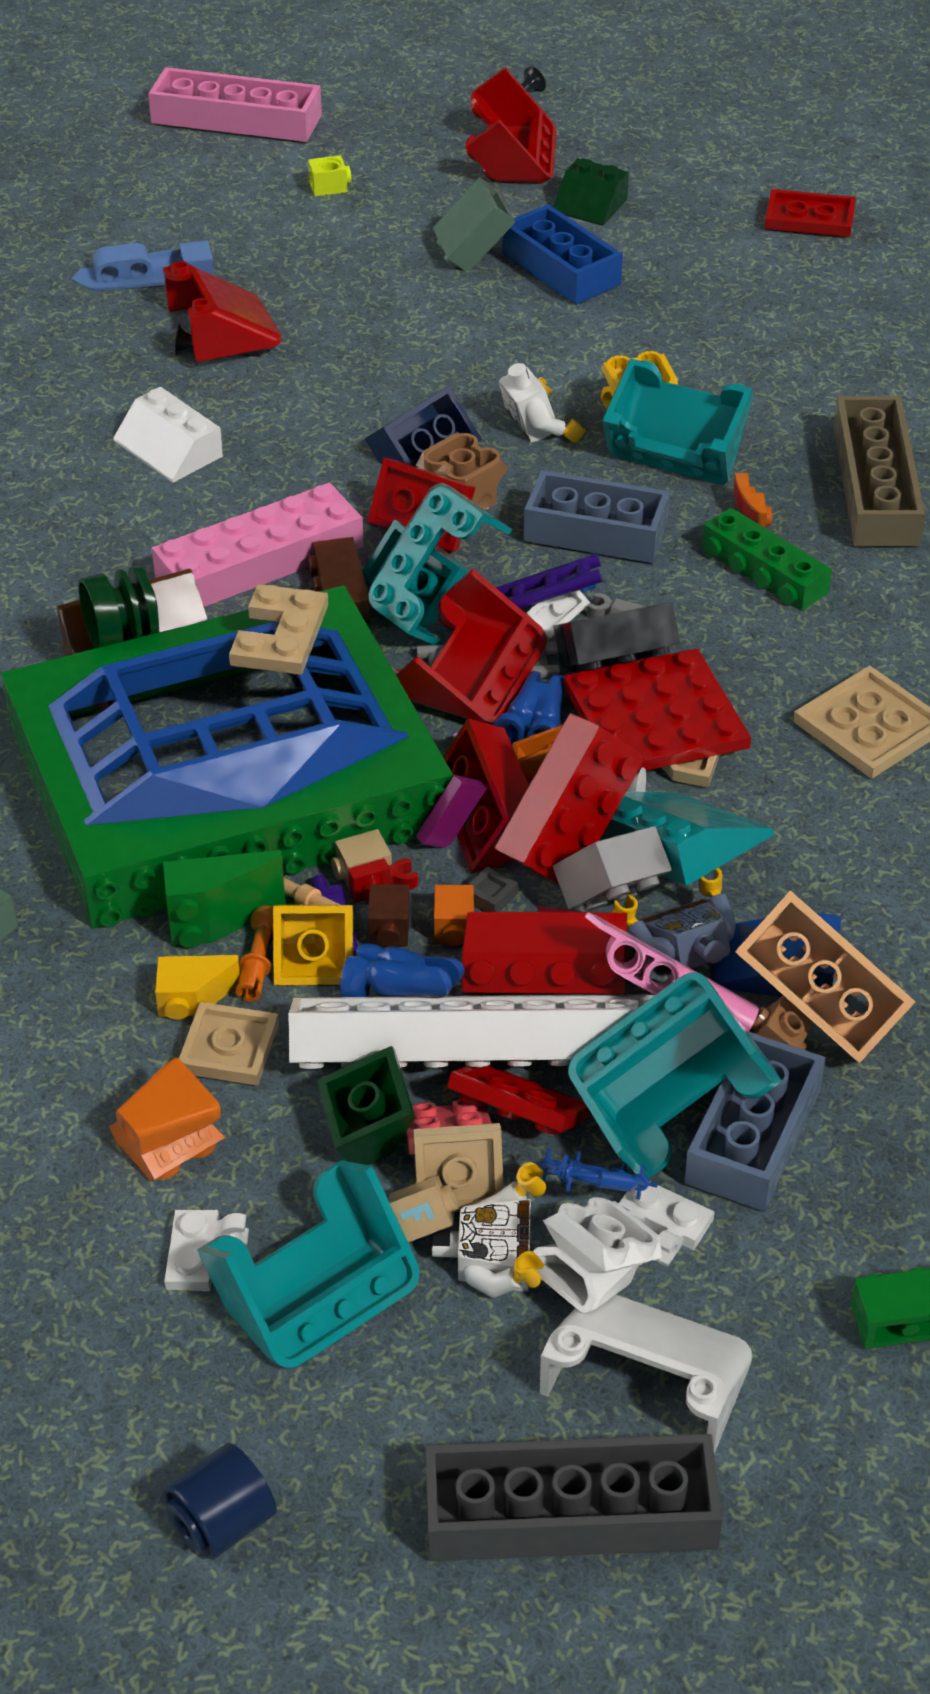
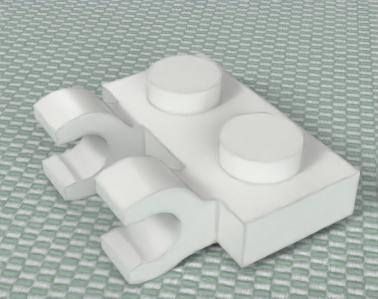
(671, 1216)
(190, 1232)

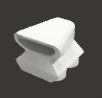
(595, 1251)

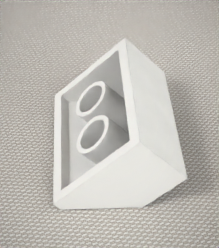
(169, 435)

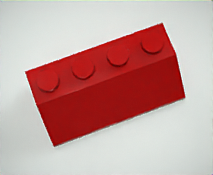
(486, 755)
(540, 953)

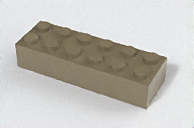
(878, 471)

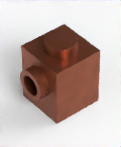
(389, 915)

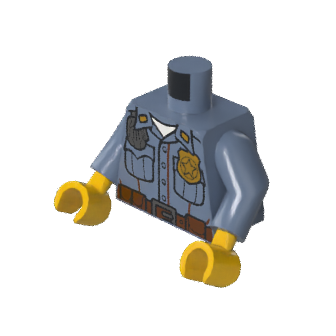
(691, 932)

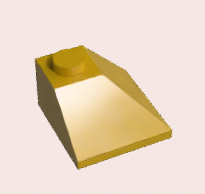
(311, 943)

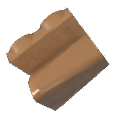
(466, 462)

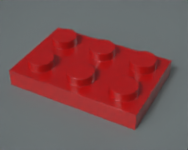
(810, 212)
(401, 491)
(519, 1098)

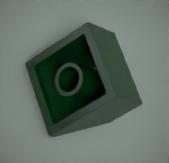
(592, 191)
(367, 1107)

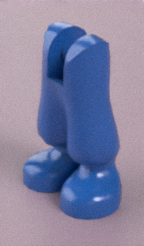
(534, 707)
(398, 973)

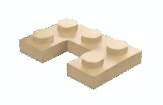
(299, 621)

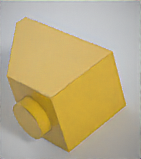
(189, 980)

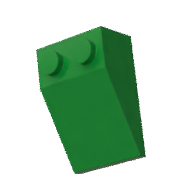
(219, 894)

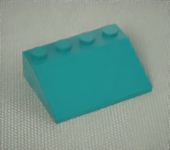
(691, 831)

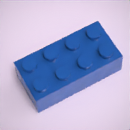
(563, 254)

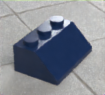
(421, 428)

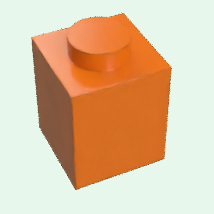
(451, 911)

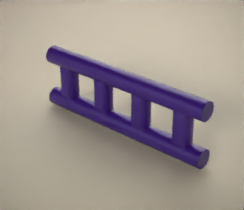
(549, 579)

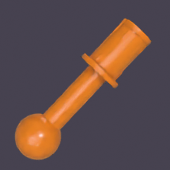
(255, 965)

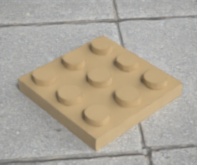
(867, 721)

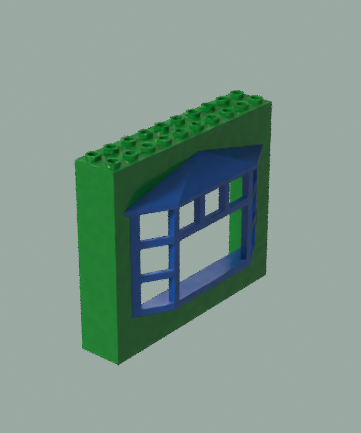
(258, 797)

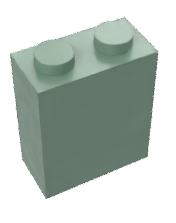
(473, 225)

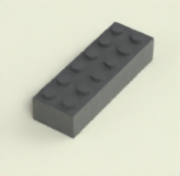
(572, 1497)

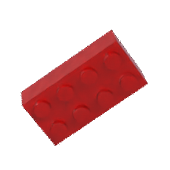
(570, 797)

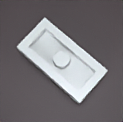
(558, 611)

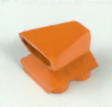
(168, 1122)

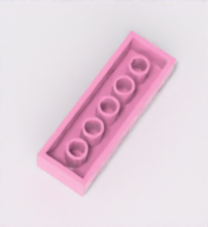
(235, 104)
(259, 543)

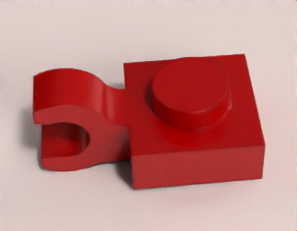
(380, 873)

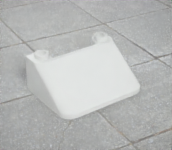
(704, 1355)

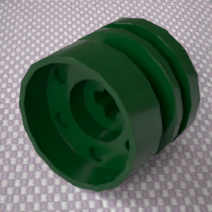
(125, 606)

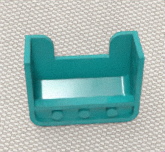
(438, 512)
(662, 1064)
(323, 1278)

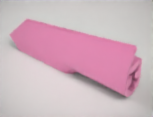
(648, 957)

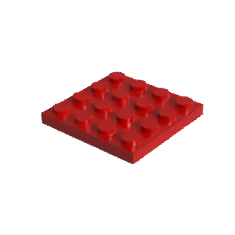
(661, 708)

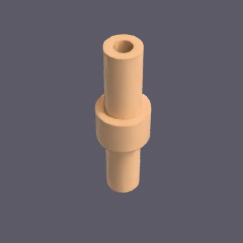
(305, 894)

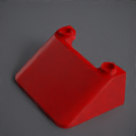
(221, 314)
(482, 658)

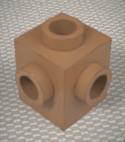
(782, 1023)

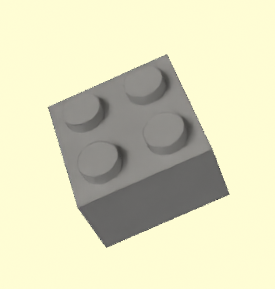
(612, 869)

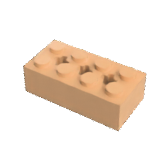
(825, 1004)

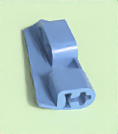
(134, 267)

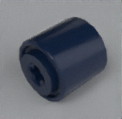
(219, 1502)

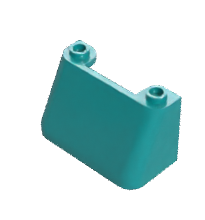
(676, 424)

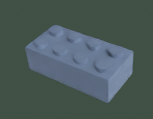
(596, 516)
(749, 1141)

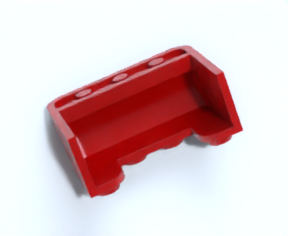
(518, 133)

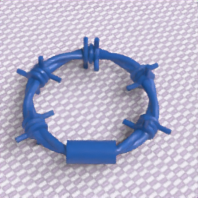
(613, 1179)

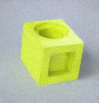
(328, 175)

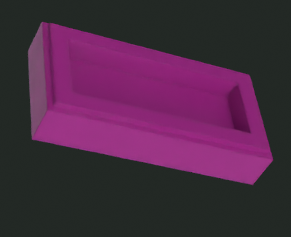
(451, 811)

